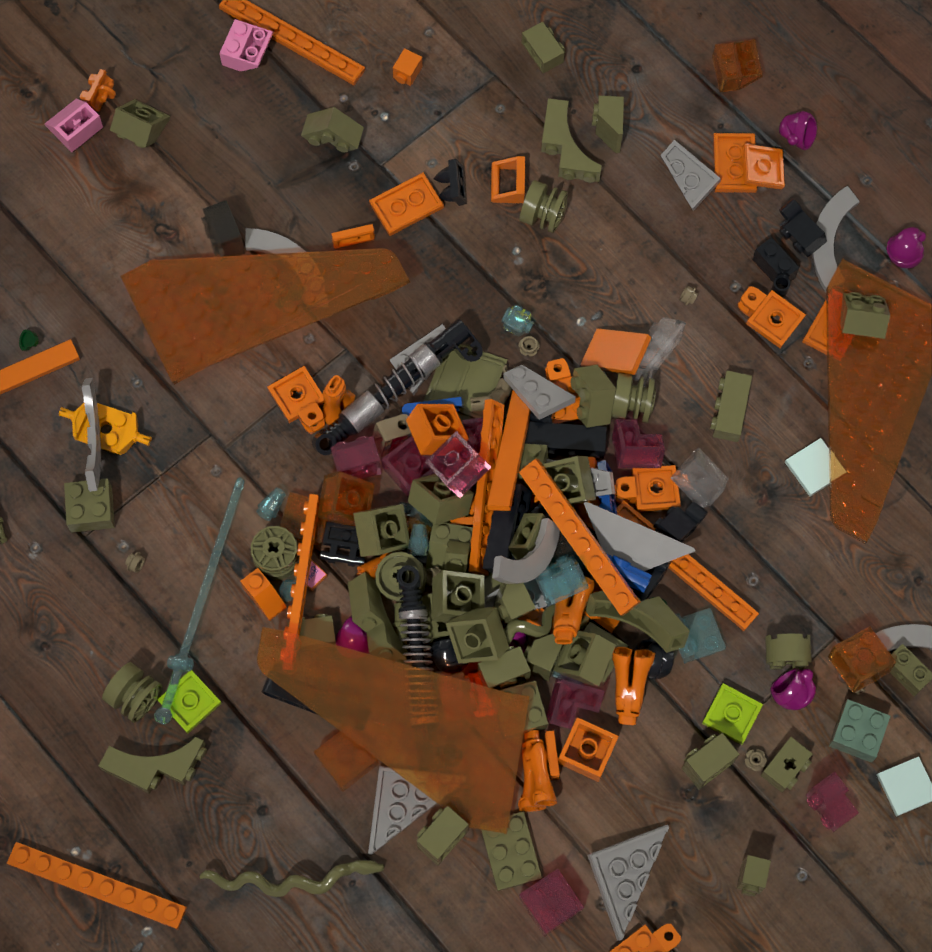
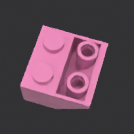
(244, 46)
(75, 124)

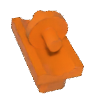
(100, 90)

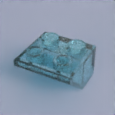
(561, 580)

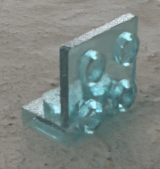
(703, 636)

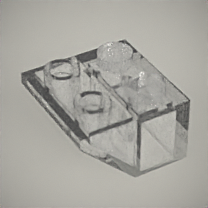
(700, 479)

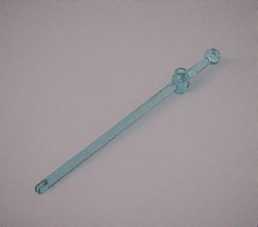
(180, 662)

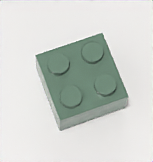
(859, 731)

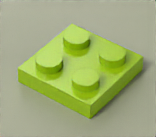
(191, 702)
(732, 714)

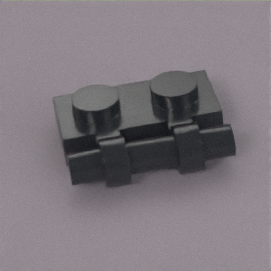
(344, 537)

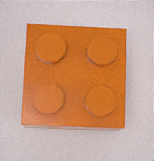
(433, 426)
(587, 749)

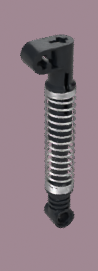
(413, 611)

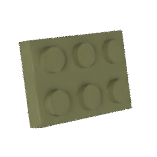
(512, 854)

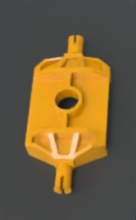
(123, 432)

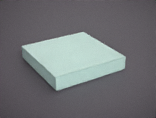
(811, 467)
(906, 786)

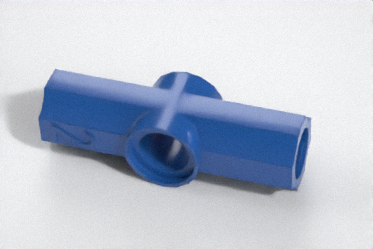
(633, 576)

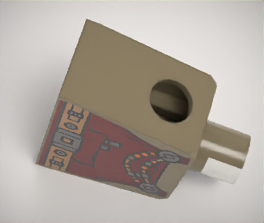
(390, 434)

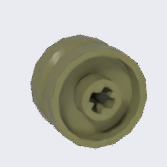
(387, 574)

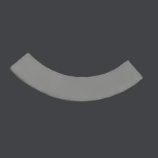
(828, 221)
(269, 242)
(93, 464)
(532, 564)
(909, 635)

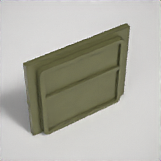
(466, 380)

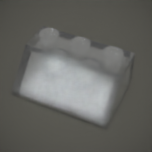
(664, 339)

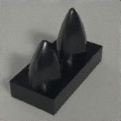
(455, 176)

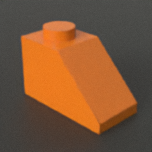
(263, 594)

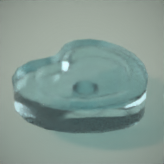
(285, 590)

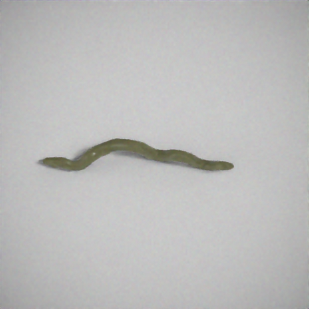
(537, 631)
(314, 887)

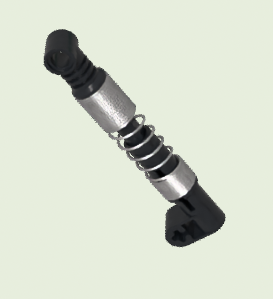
(424, 361)

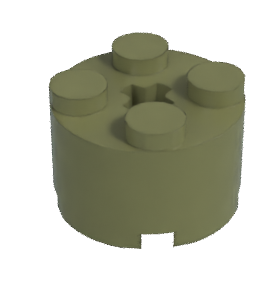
(788, 650)

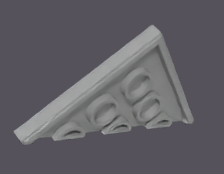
(633, 541)
(395, 807)
(623, 873)

